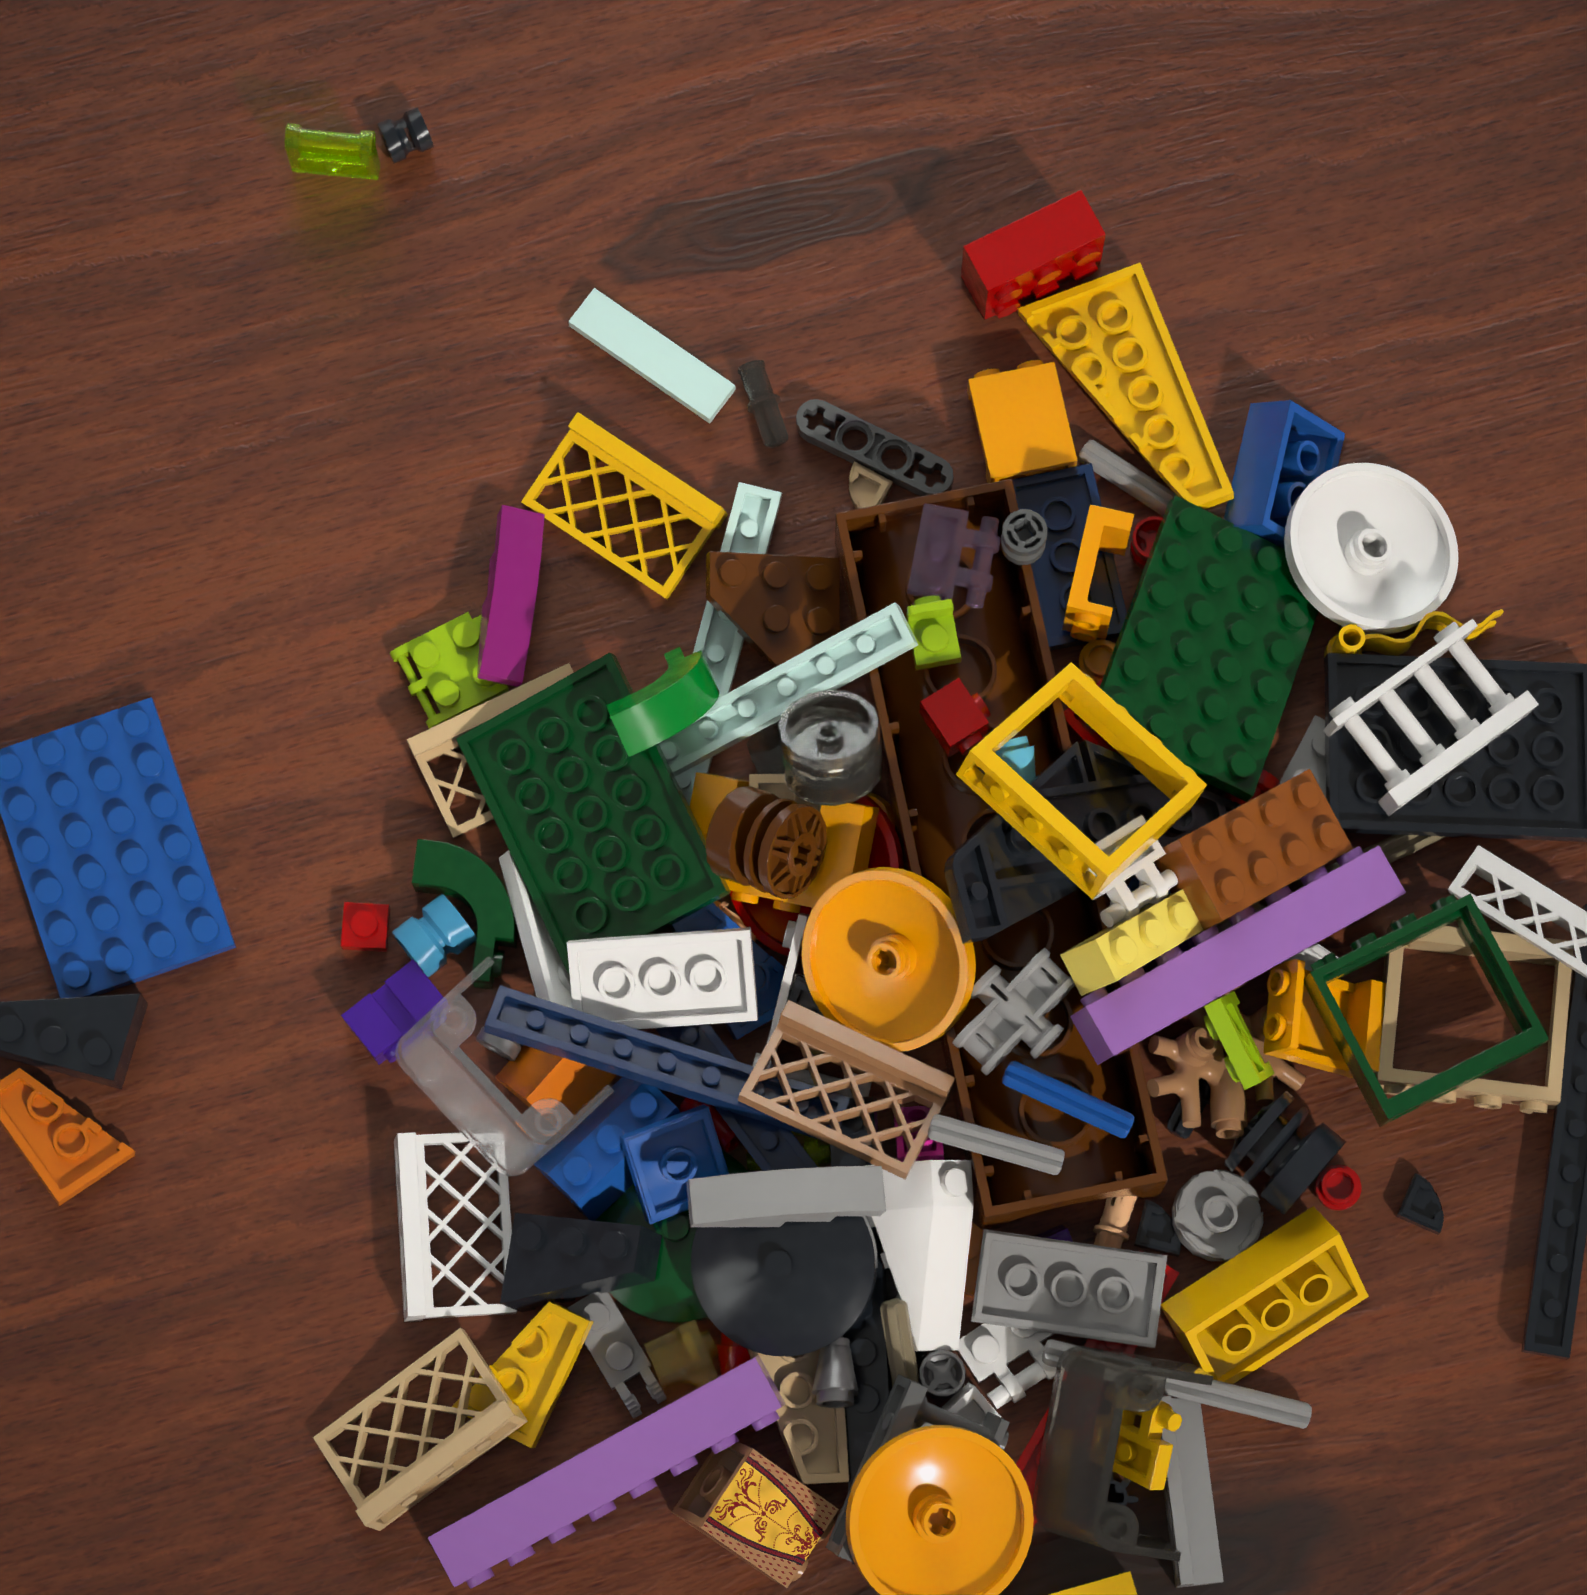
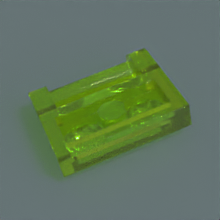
(332, 152)

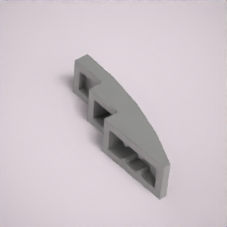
(785, 1196)

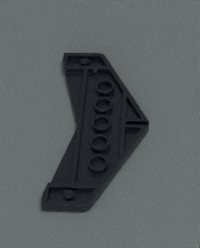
(1004, 878)

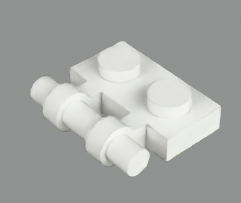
(1152, 883)
(993, 1347)

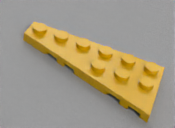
(1126, 362)

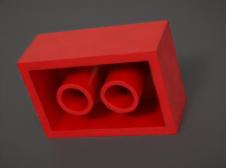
(1033, 256)

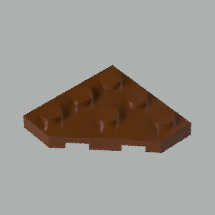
(776, 599)

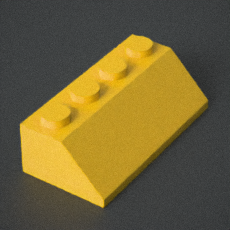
(1266, 1298)

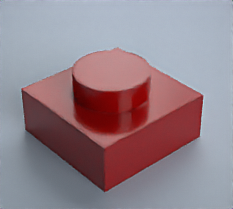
(365, 926)

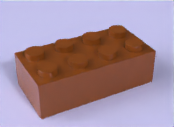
(1255, 849)

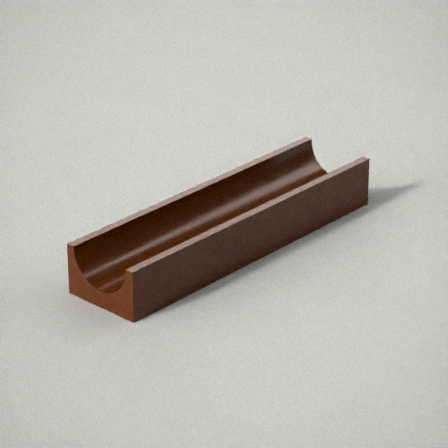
(936, 813)

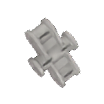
(1015, 1011)

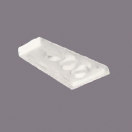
(544, 963)

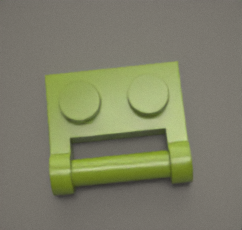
(1243, 1058)

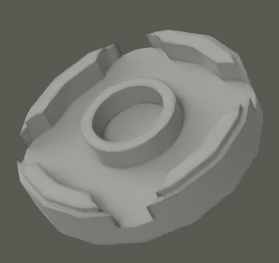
(1217, 1215)

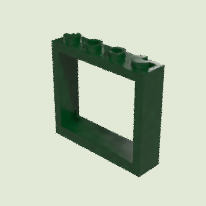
(1405, 931)

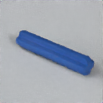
(1068, 1099)

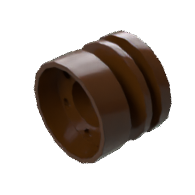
(766, 842)

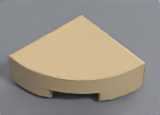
(867, 487)

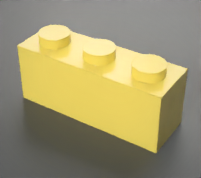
(1131, 943)

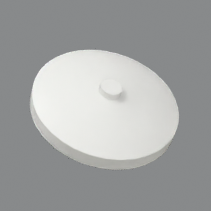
(1371, 548)

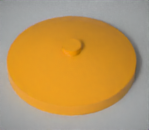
(888, 958)
(939, 1515)

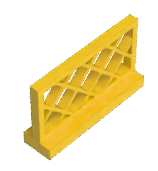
(644, 473)

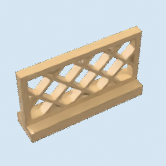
(442, 740)
(441, 1462)

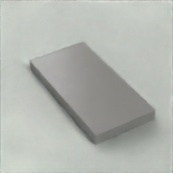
(1069, 1288)

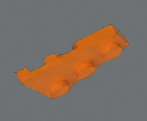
(56, 1139)

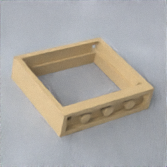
(1484, 1092)

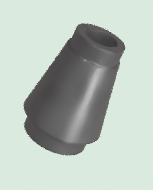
(835, 1376)

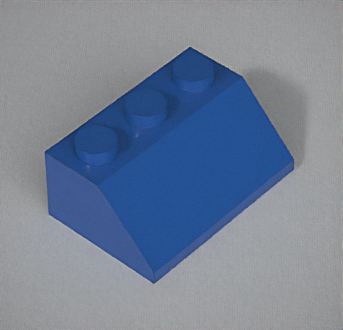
(1276, 461)
(590, 1160)

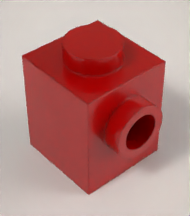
(956, 717)

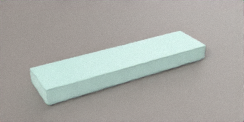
(652, 355)

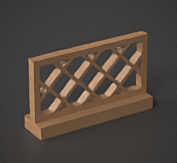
(858, 1055)

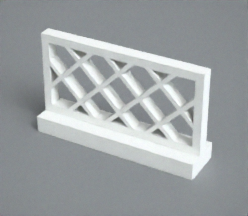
(414, 1228)

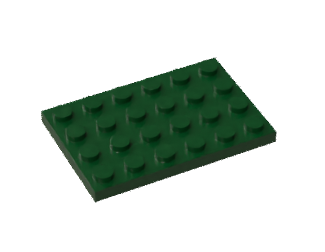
(1211, 646)
(588, 827)

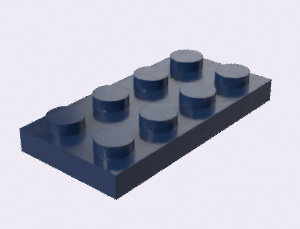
(1064, 504)

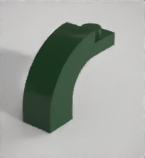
(464, 876)

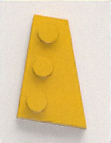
(536, 1368)

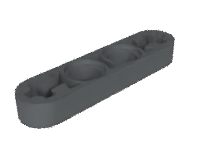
(878, 443)

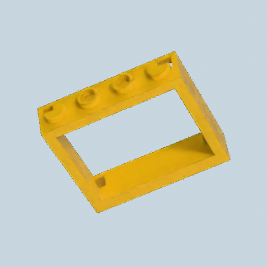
(1041, 821)

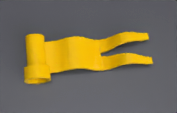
(1354, 641)

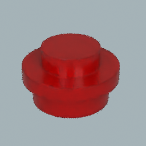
(1338, 1187)

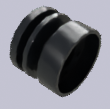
(1284, 1152)

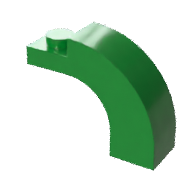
(666, 704)

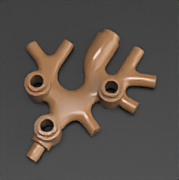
(1200, 1056)

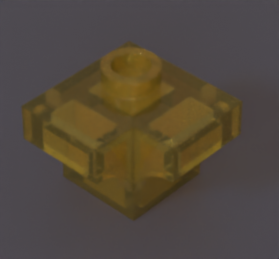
(683, 1356)

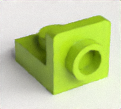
(935, 632)

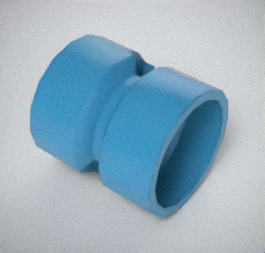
(434, 935)

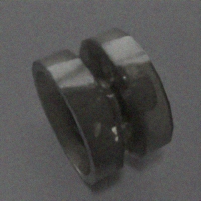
(830, 747)

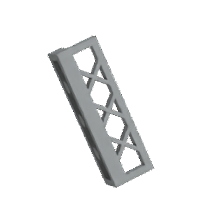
(1190, 1500)

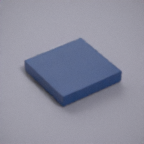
(668, 1156)

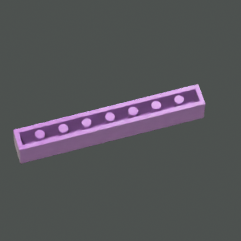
(1237, 954)
(607, 1471)

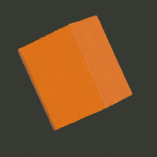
(547, 1076)

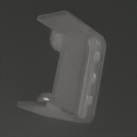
(468, 1097)

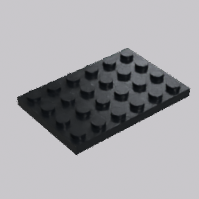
(1515, 787)

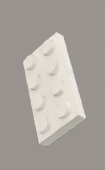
(665, 978)

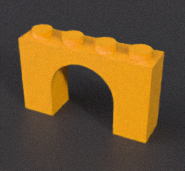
(847, 851)

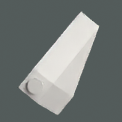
(928, 1246)

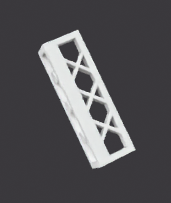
(1534, 895)

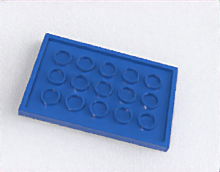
(110, 852)

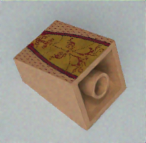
(756, 1512)

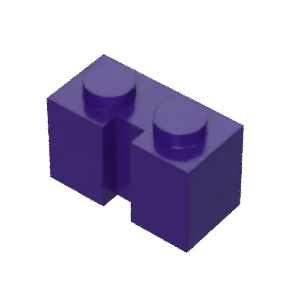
(391, 1011)

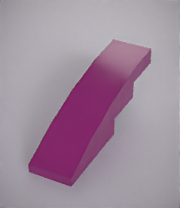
(510, 596)

